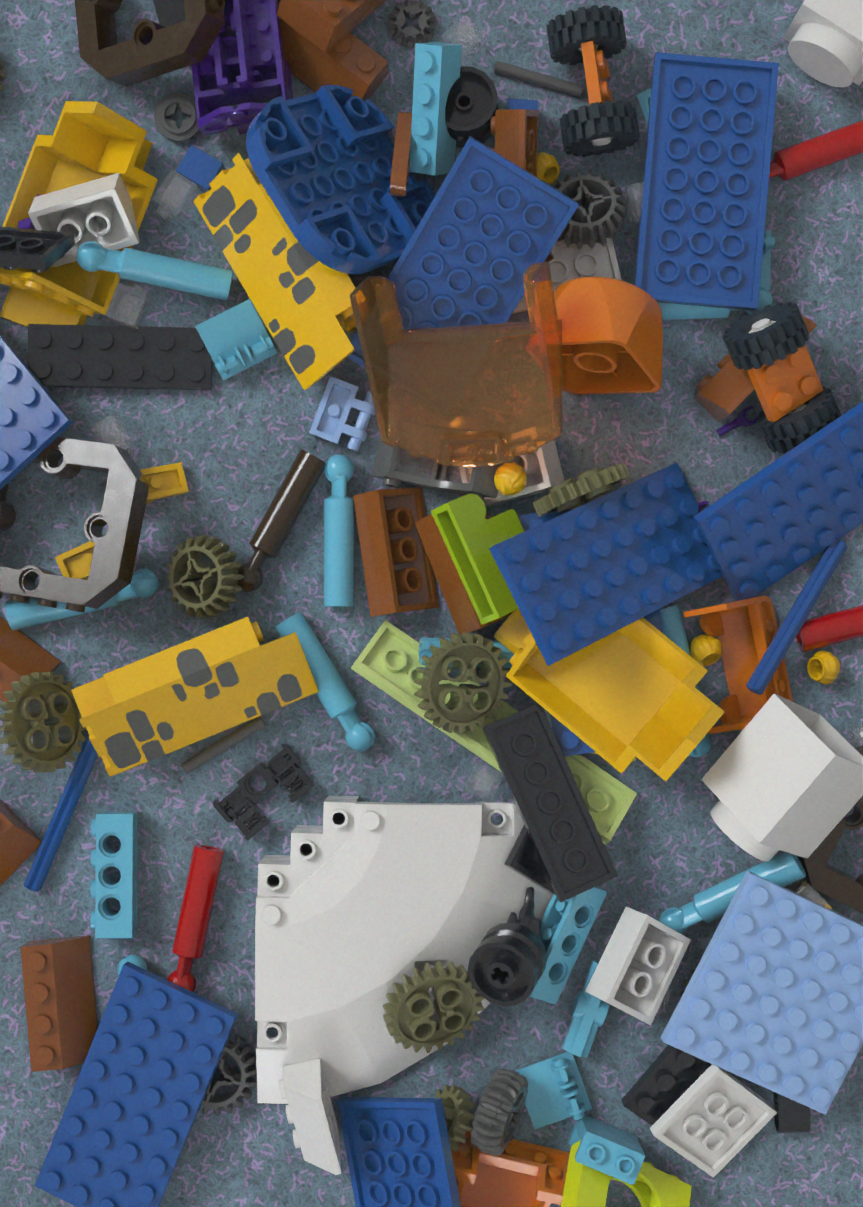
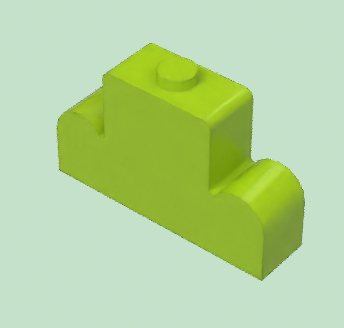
(468, 542)

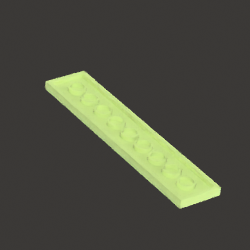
(391, 665)

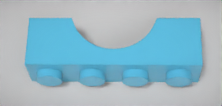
(435, 72)

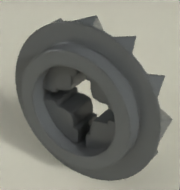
(410, 36)
(168, 108)

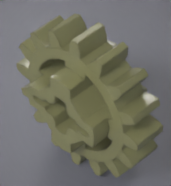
(456, 1112)

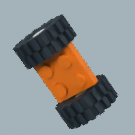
(589, 38)
(783, 375)

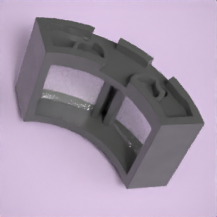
(399, 468)

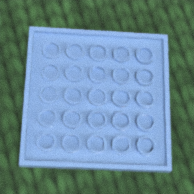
(777, 995)

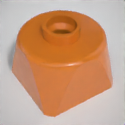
(609, 337)

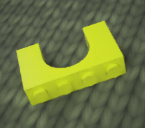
(652, 1186)

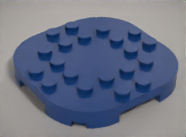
(330, 178)

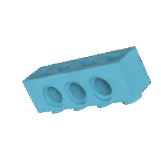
(102, 920)
(563, 935)

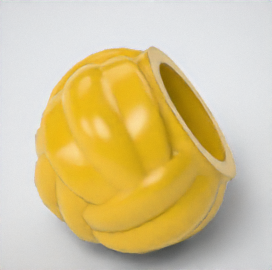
(547, 168)
(510, 478)
(706, 649)
(823, 667)

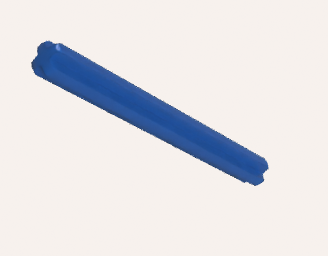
(796, 617)
(61, 817)

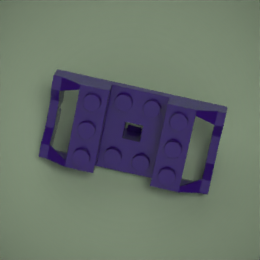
(241, 67)

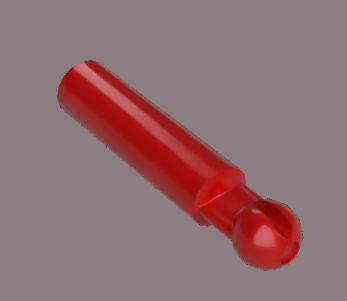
(818, 152)
(831, 629)
(195, 912)

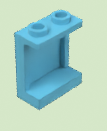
(607, 1149)

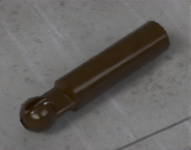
(281, 516)

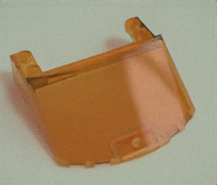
(464, 389)

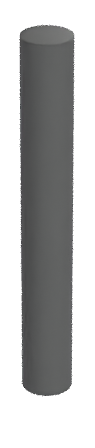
(538, 79)
(223, 745)

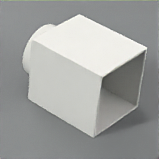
(828, 41)
(784, 781)

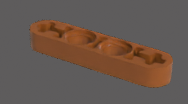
(401, 155)

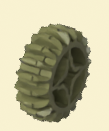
(192, 564)

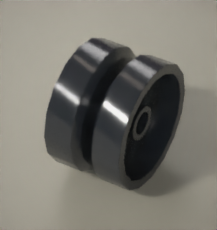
(471, 106)
(507, 964)

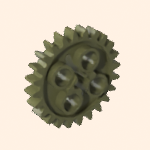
(590, 485)
(460, 711)
(41, 722)
(411, 1009)

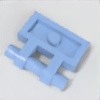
(334, 412)

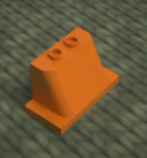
(516, 1178)

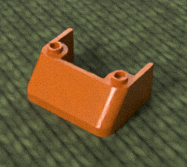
(745, 634)

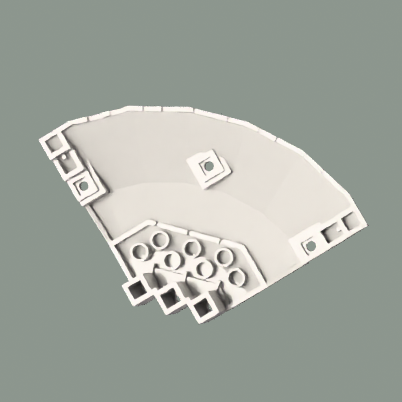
(361, 912)

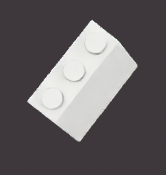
(91, 211)
(638, 965)
(312, 1114)

